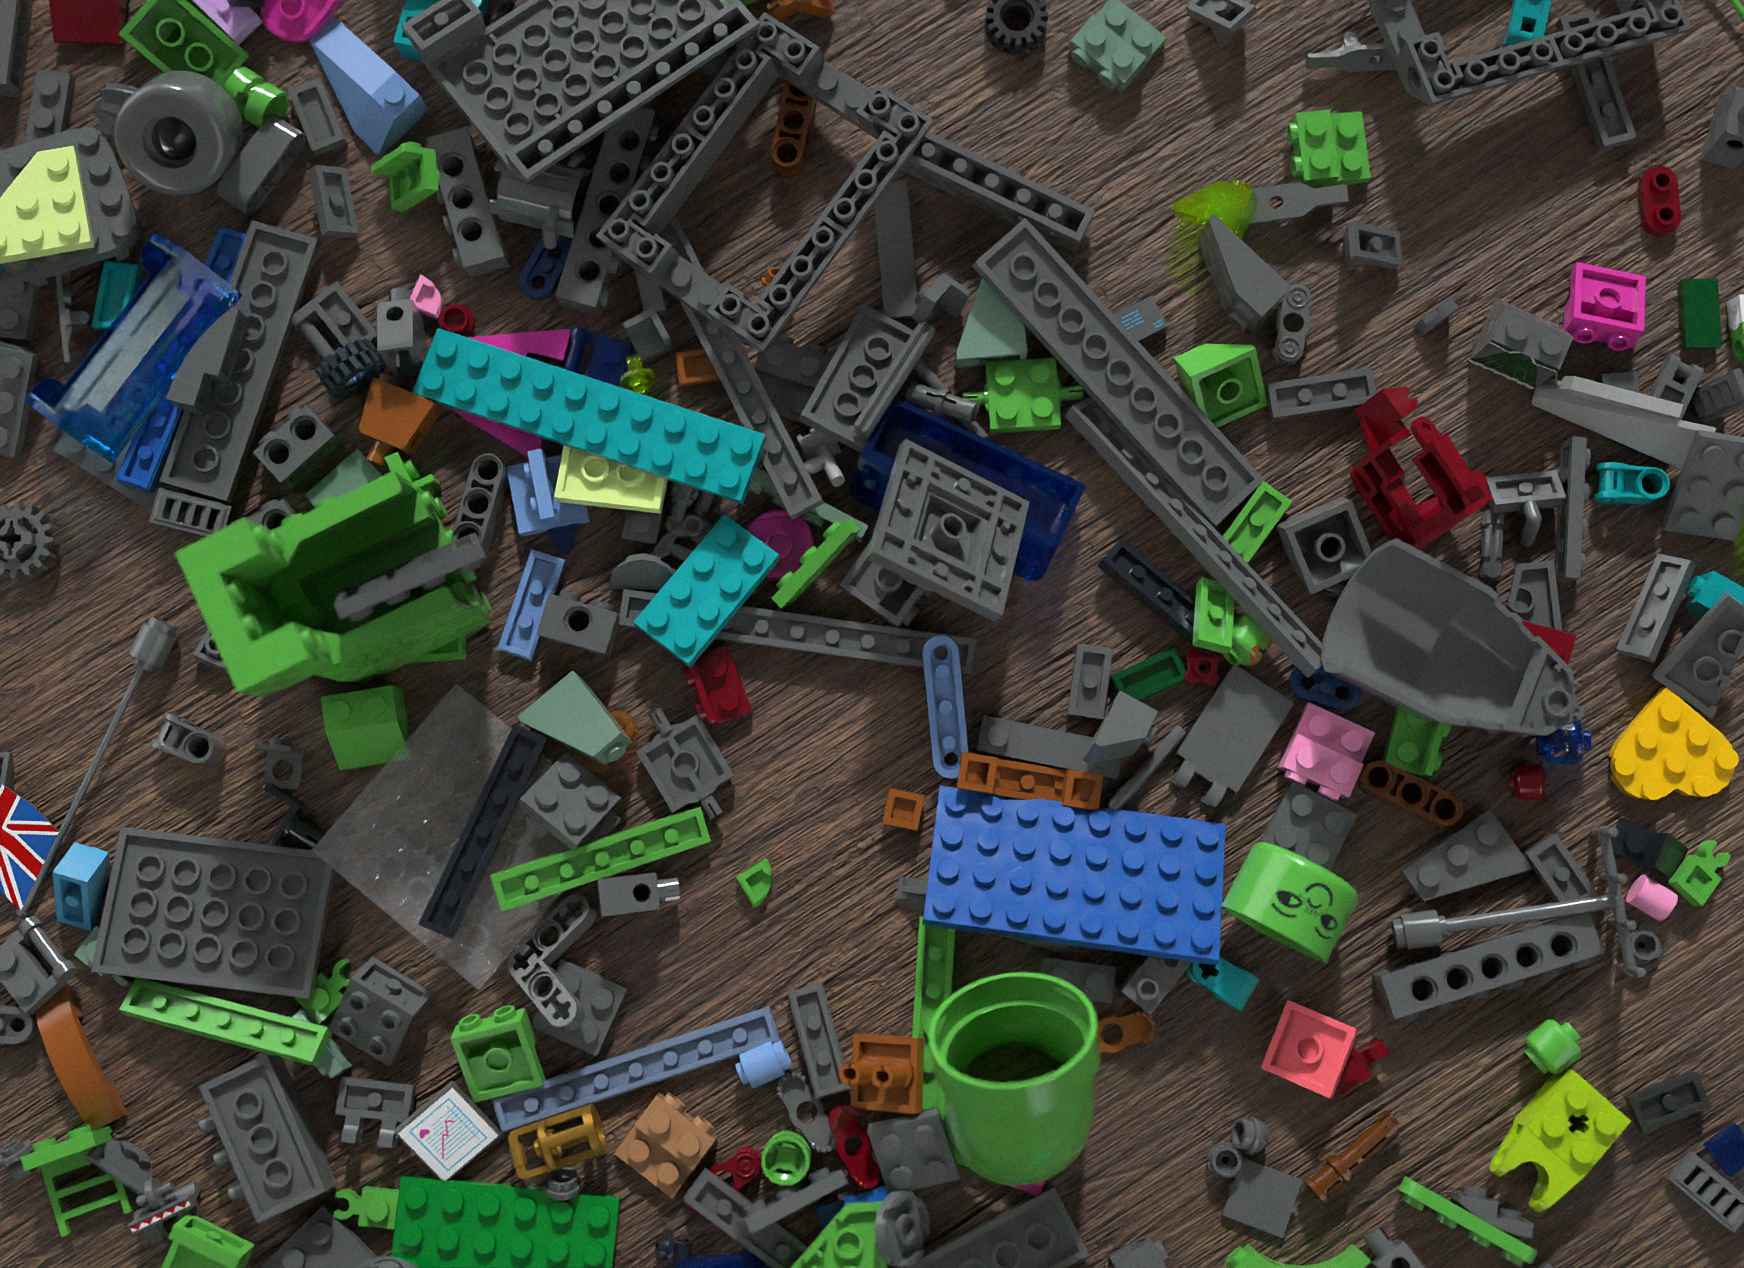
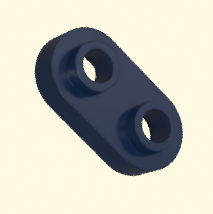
(544, 267)
(1323, 690)

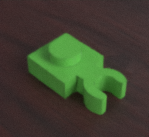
(1696, 874)
(326, 993)
(375, 1208)

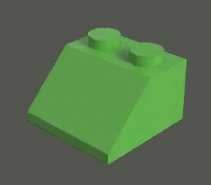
(365, 726)

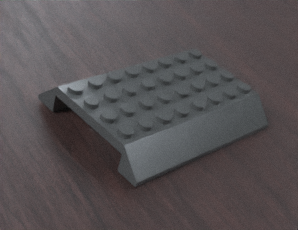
(566, 67)

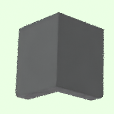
(648, 335)

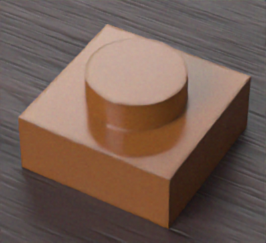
(903, 809)

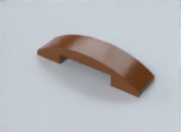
(1029, 781)
(76, 1062)

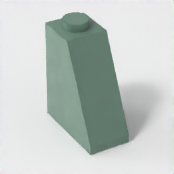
(991, 332)
(578, 720)

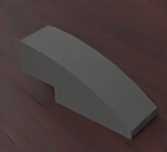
(208, 362)

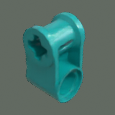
(1623, 484)
(1226, 982)

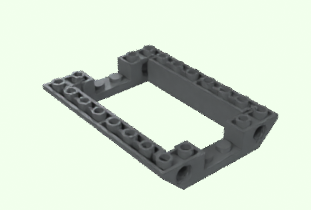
(1431, 79)
(702, 136)

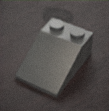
(1243, 281)

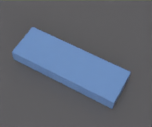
(537, 582)

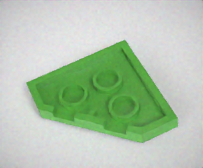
(846, 1240)

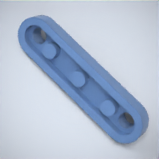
(945, 704)

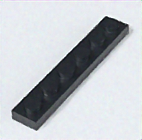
(483, 832)

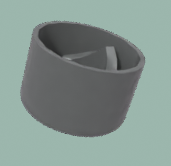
(200, 105)

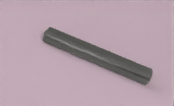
(893, 380)

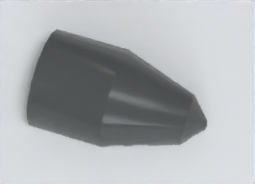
(1444, 648)

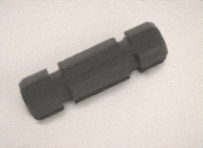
(1491, 545)

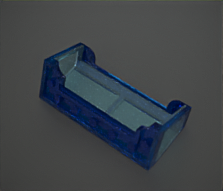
(138, 352)

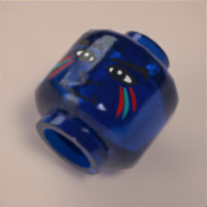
(1564, 745)

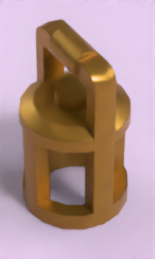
(550, 1144)

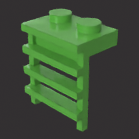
(65, 1157)

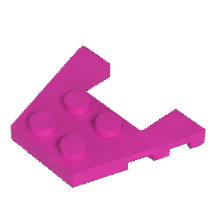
(542, 344)

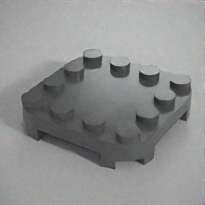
(108, 200)

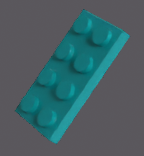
(707, 590)

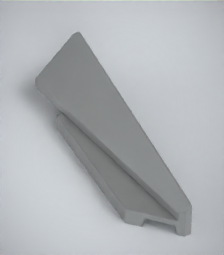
(1621, 415)

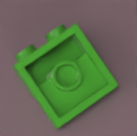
(1328, 148)
(497, 1053)

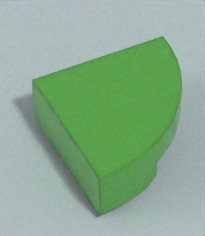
(756, 882)

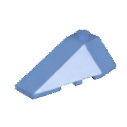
(369, 90)

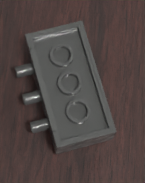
(266, 1137)

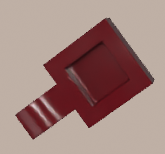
(1356, 1065)

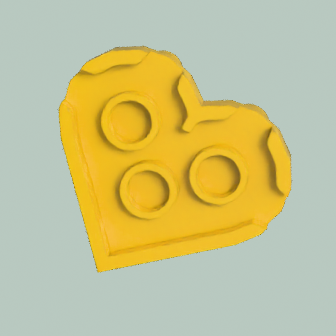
(1670, 751)

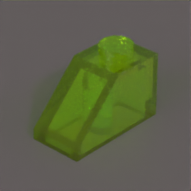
(1228, 201)

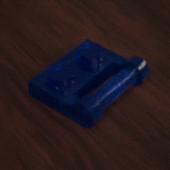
(608, 357)

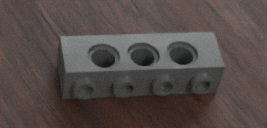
(488, 252)

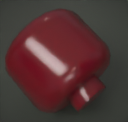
(1528, 782)

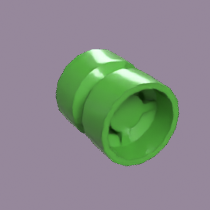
(255, 97)
(786, 1157)

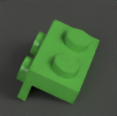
(410, 173)

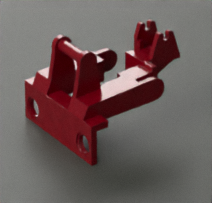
(1379, 473)

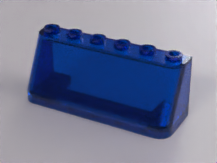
(1050, 493)

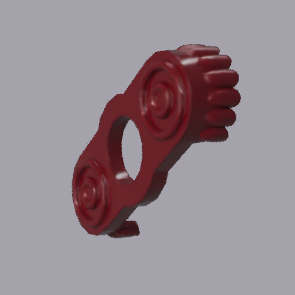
(742, 1166)
(862, 1166)

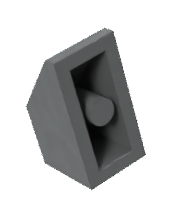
(1122, 730)

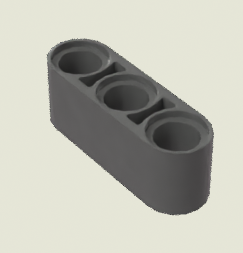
(261, 165)
(476, 489)

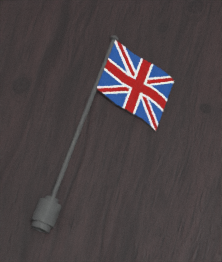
(26, 835)

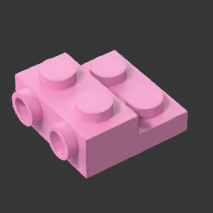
(1326, 752)

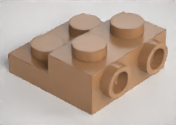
(666, 1143)

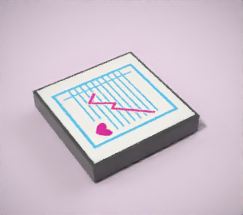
(447, 1131)

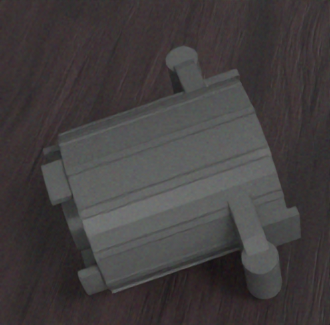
(547, 201)

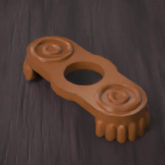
(1135, 1029)

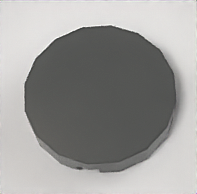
(901, 1229)

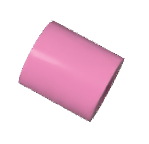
(1652, 898)

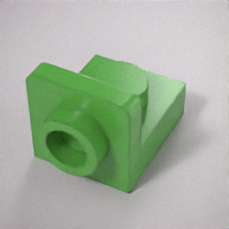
(408, 470)

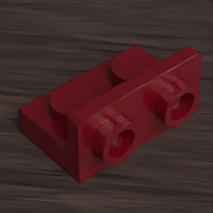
(718, 687)

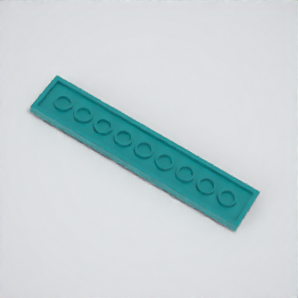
(590, 415)

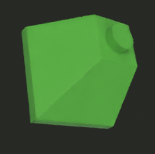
(1222, 380)

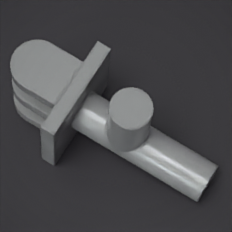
(819, 453)

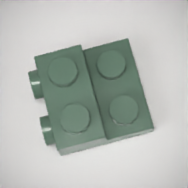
(1115, 45)

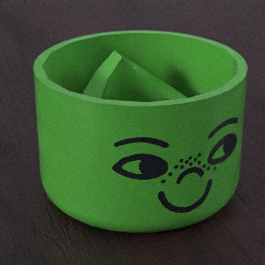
(1291, 900)

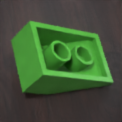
(182, 39)

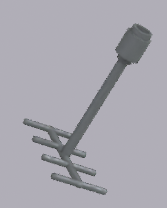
(1427, 929)

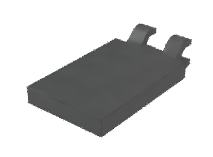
(1230, 734)

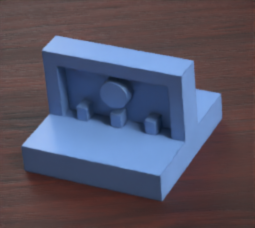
(533, 496)

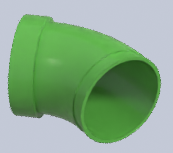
(1026, 1128)

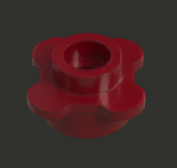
(1194, 674)

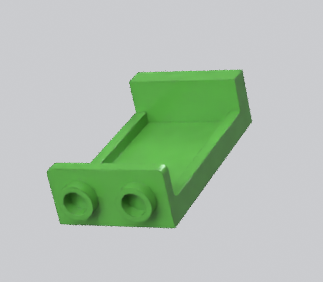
(205, 1246)

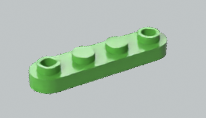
(1480, 1231)

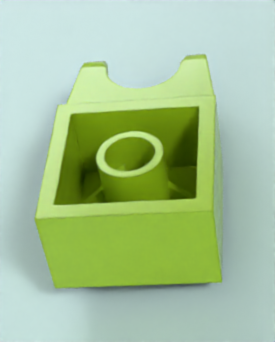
(1546, 1139)

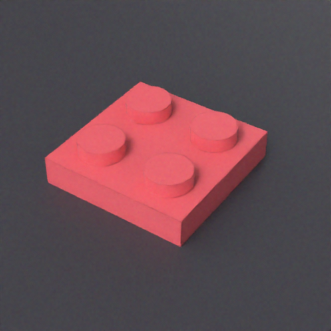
(1309, 1049)

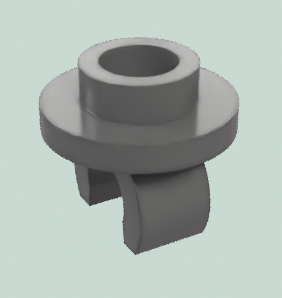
(11, 1156)

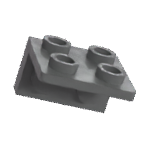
(379, 1010)

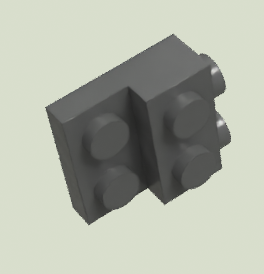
(791, 375)
(883, 591)

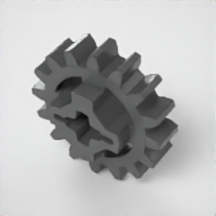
(33, 548)

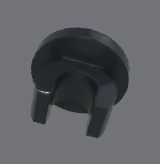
(668, 1248)

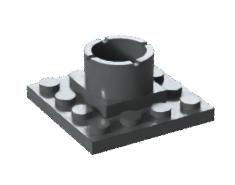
(949, 530)

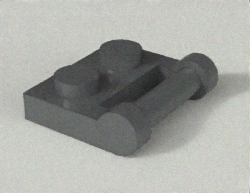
(339, 315)
(24, 974)

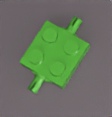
(1023, 395)

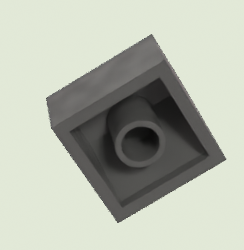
(1325, 544)

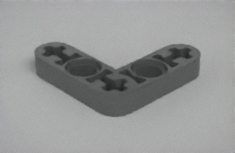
(540, 966)

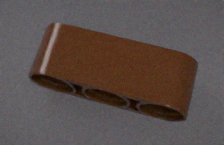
(790, 140)
(1426, 794)

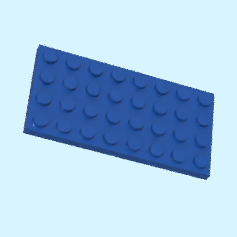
(1076, 875)

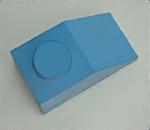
(81, 885)

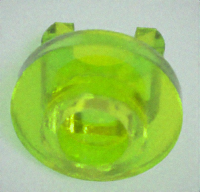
(637, 378)

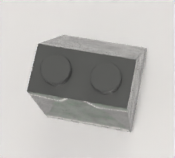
(1520, 345)

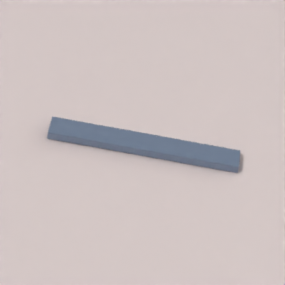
(636, 1069)

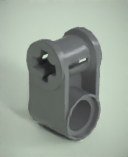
(184, 739)

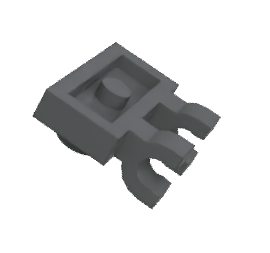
(373, 1100)

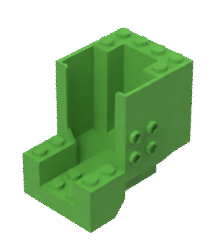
(276, 589)

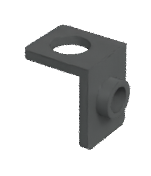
(280, 750)

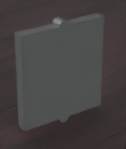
(1262, 1197)

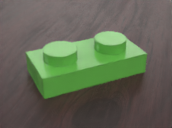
(1213, 616)

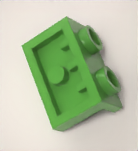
(1415, 744)

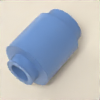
(763, 1063)

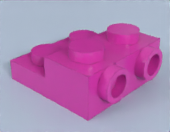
(1605, 306)

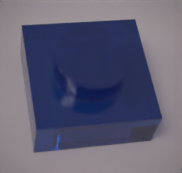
(1727, 1149)

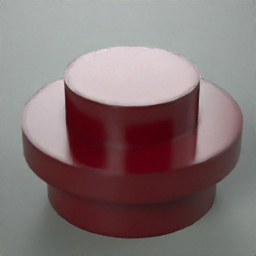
(456, 319)

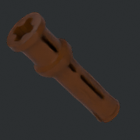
(1340, 1169)

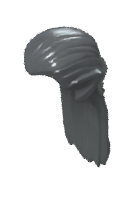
(175, 135)

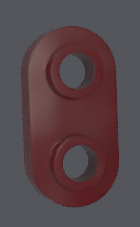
(1659, 199)

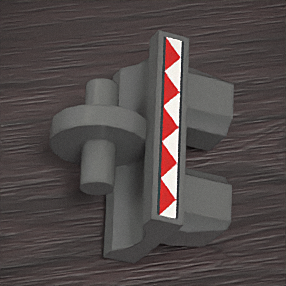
(160, 1204)

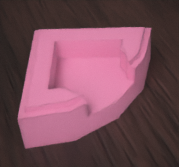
(427, 298)

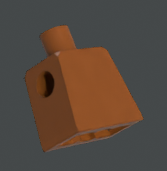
(395, 420)

